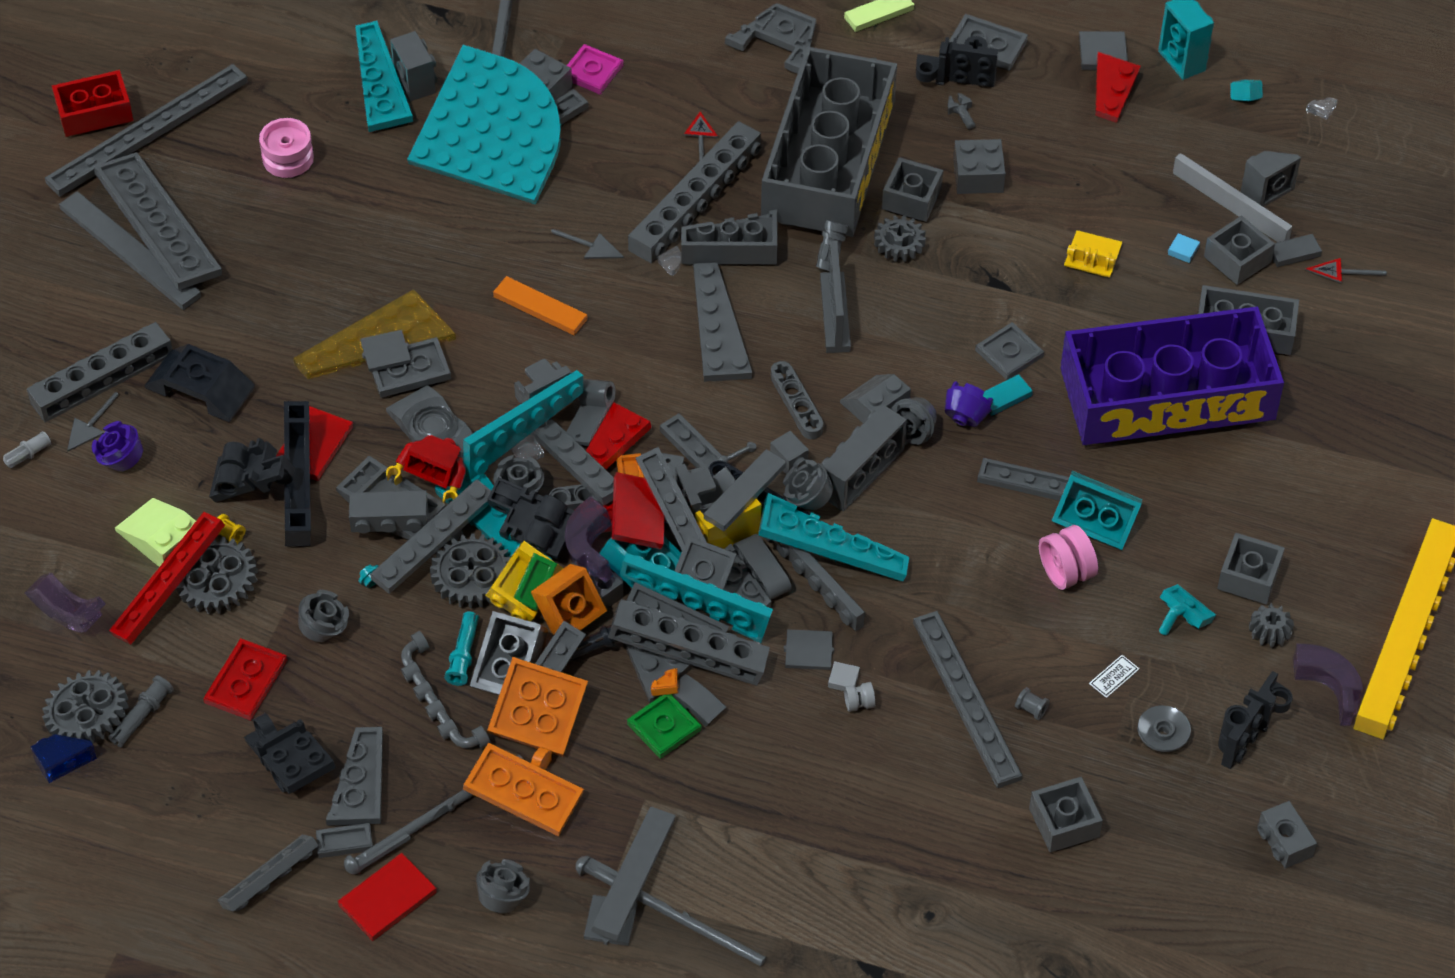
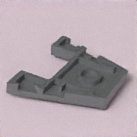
(780, 27)

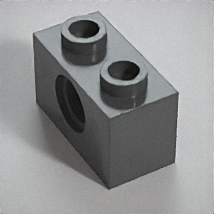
(1285, 820)

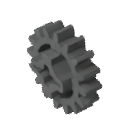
(899, 238)

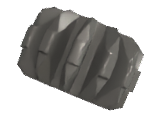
(1271, 625)

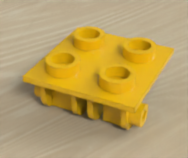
(1092, 253)

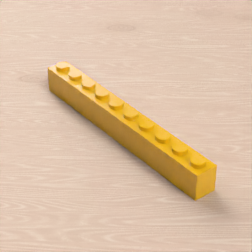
(1407, 631)

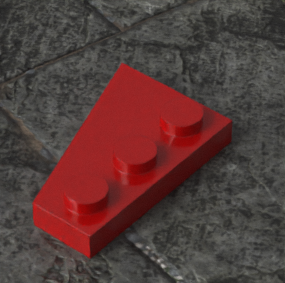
(1114, 83)
(617, 434)

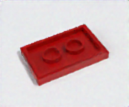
(325, 437)
(636, 512)
(245, 679)
(387, 897)

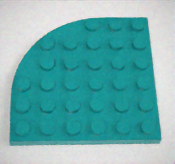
(491, 127)

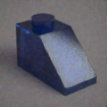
(61, 755)

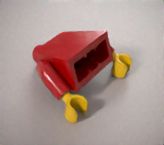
(434, 461)

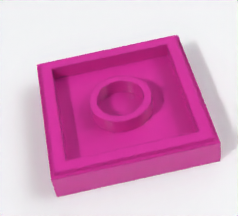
(594, 68)

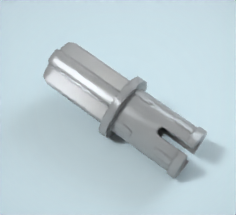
(26, 449)

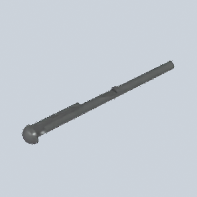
(356, 864)
(608, 875)

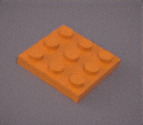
(537, 706)

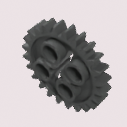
(470, 569)
(218, 575)
(86, 706)

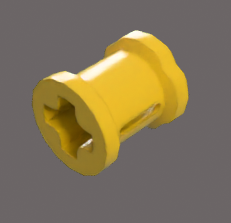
(231, 530)

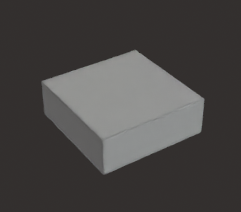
(843, 675)

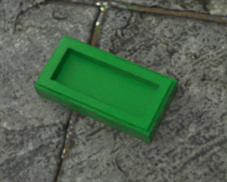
(536, 573)

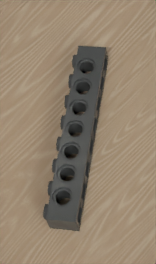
(694, 192)

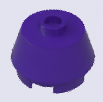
(967, 404)
(118, 446)

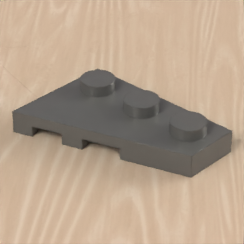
(742, 582)

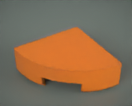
(666, 684)

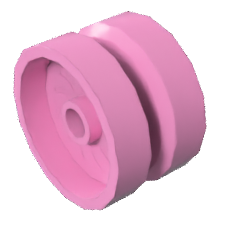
(286, 147)
(1068, 557)

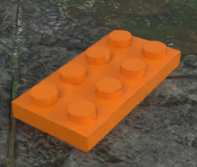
(523, 789)

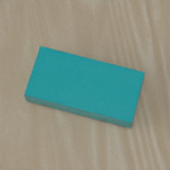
(1008, 394)

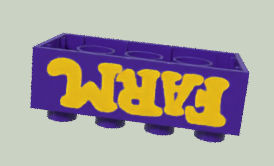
(1171, 375)

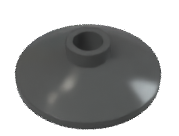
(1166, 720)

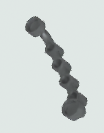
(435, 708)

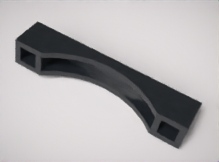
(298, 491)

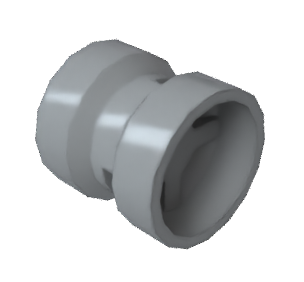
(859, 696)

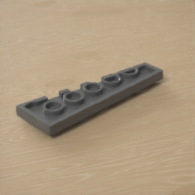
(720, 338)

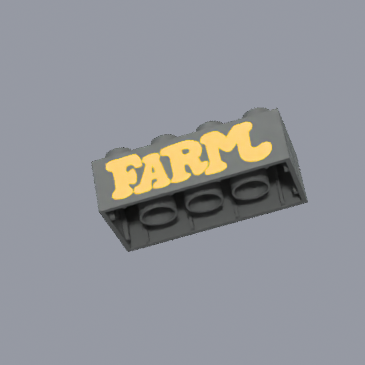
(829, 139)

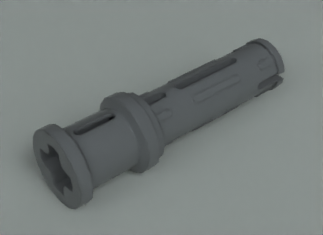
(148, 702)

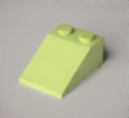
(156, 529)

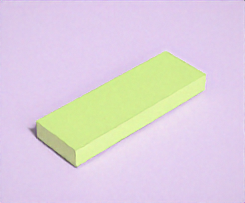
(876, 12)

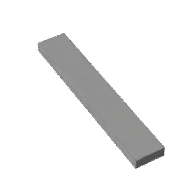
(1231, 198)

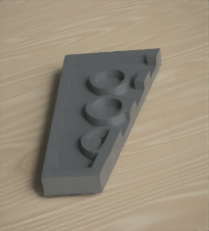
(360, 781)

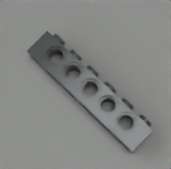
(99, 372)
(676, 646)

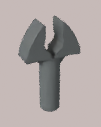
(961, 109)

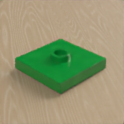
(664, 725)

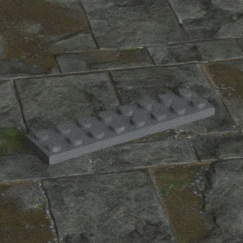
(157, 221)

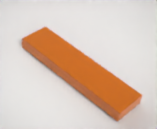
(540, 305)

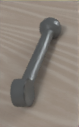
(749, 447)

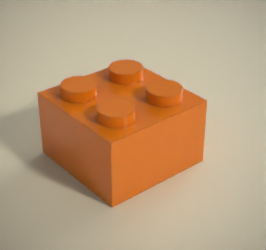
(569, 598)

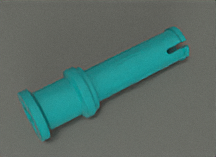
(461, 658)

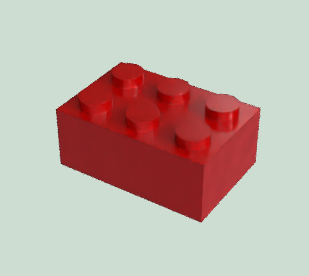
(92, 103)

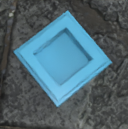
(1183, 248)

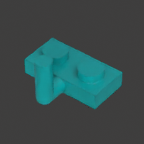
(1184, 604)

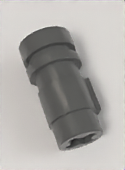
(833, 232)

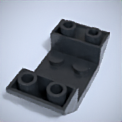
(203, 377)

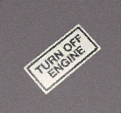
(1114, 676)

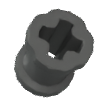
(1032, 703)

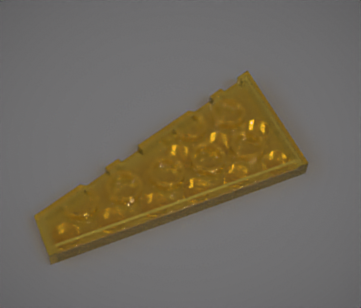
(344, 348)

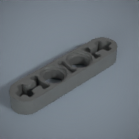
(795, 400)

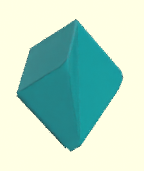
(1246, 90)

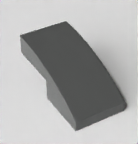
(698, 700)

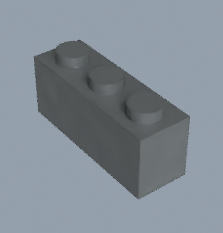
(388, 511)

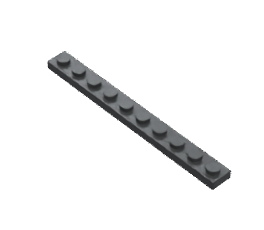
(147, 129)

